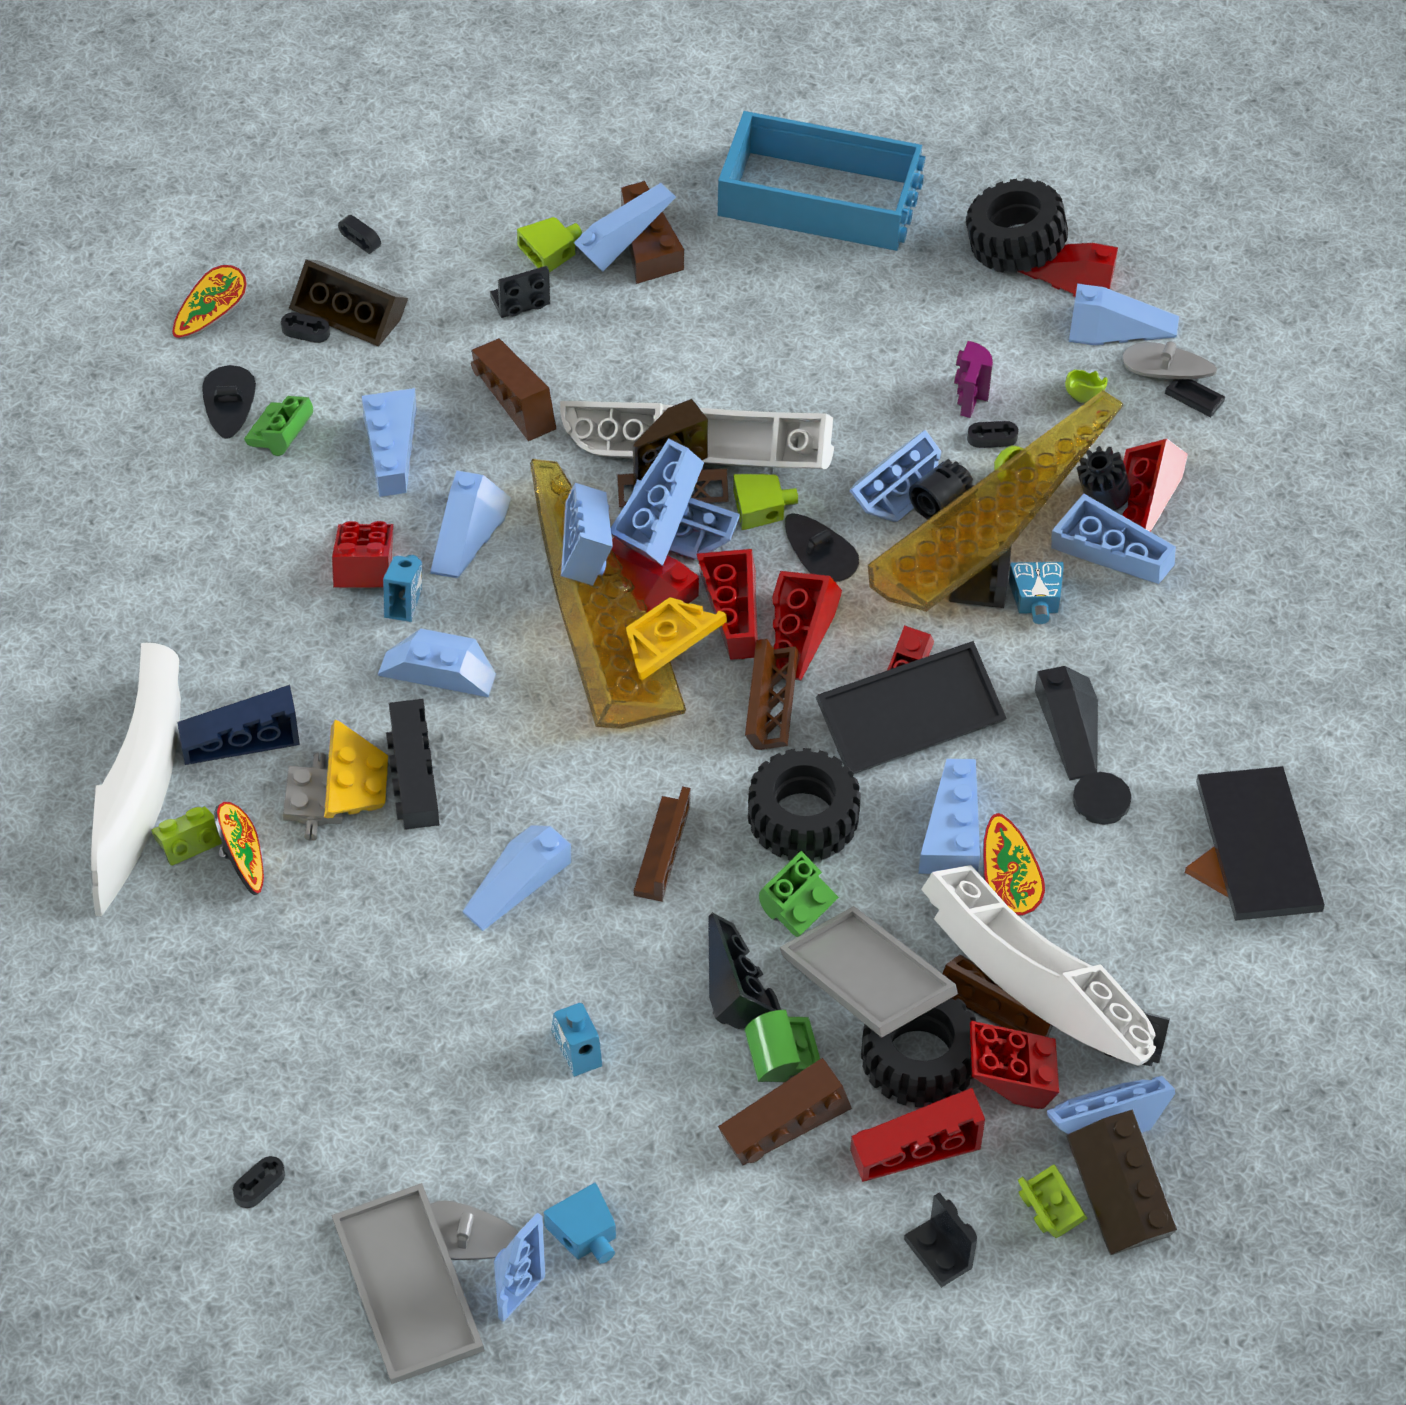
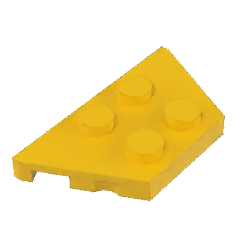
(668, 633)
(354, 773)

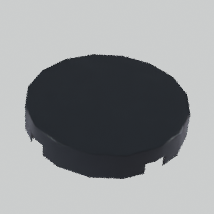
(1102, 797)

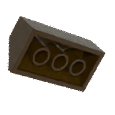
(347, 302)
(1121, 1182)

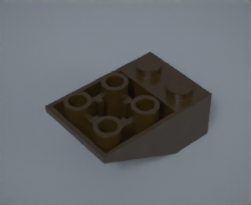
(680, 423)

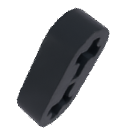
(359, 233)
(305, 327)
(992, 434)
(261, 1184)

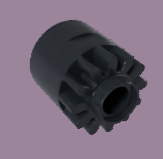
(1104, 478)
(939, 488)

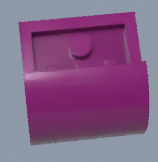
(973, 376)

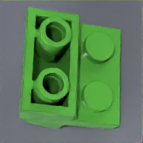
(280, 424)
(797, 895)
(781, 1045)

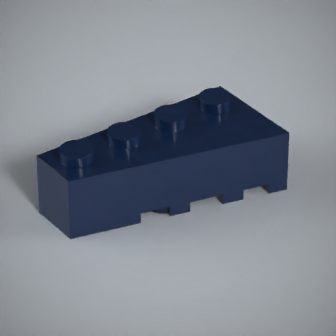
(241, 728)

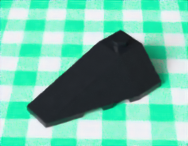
(1071, 716)
(733, 978)

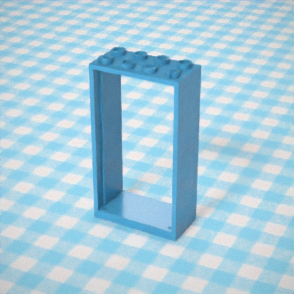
(828, 149)

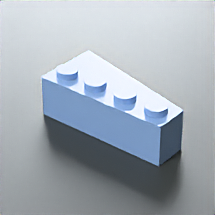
(390, 432)
(659, 502)
(586, 534)
(1112, 541)
(954, 821)

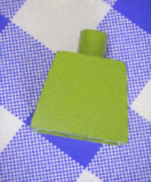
(548, 242)
(761, 499)

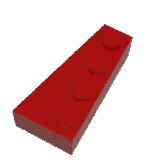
(732, 589)
(920, 1137)

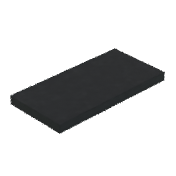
(910, 707)
(1259, 843)

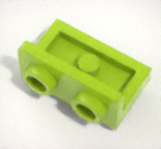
(187, 835)
(1053, 1202)

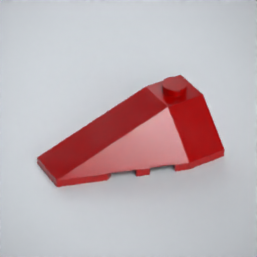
(1078, 264)
(1153, 476)
(656, 582)
(803, 614)

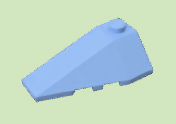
(617, 230)
(470, 517)

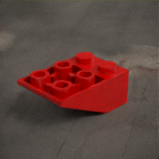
(362, 554)
(1015, 1064)

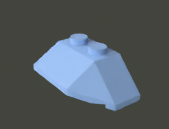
(887, 485)
(702, 528)
(440, 662)
(1145, 1097)

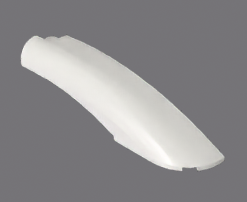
(733, 435)
(139, 778)
(1036, 972)

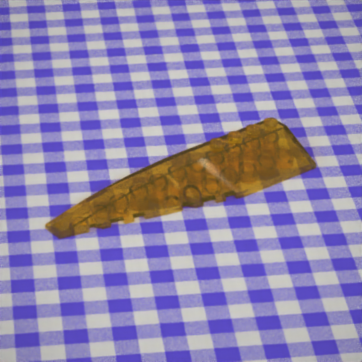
(987, 516)
(598, 623)

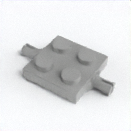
(307, 796)

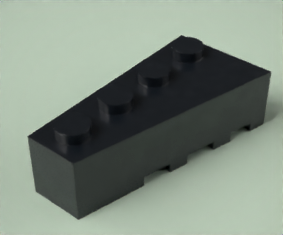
(413, 765)

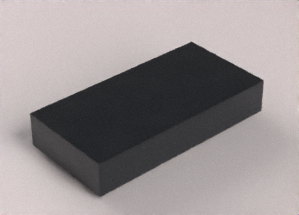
(1195, 396)

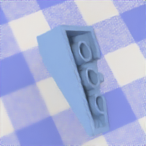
(1111, 316)
(518, 872)
(519, 1267)

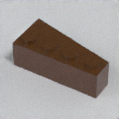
(657, 248)
(515, 387)
(786, 1113)

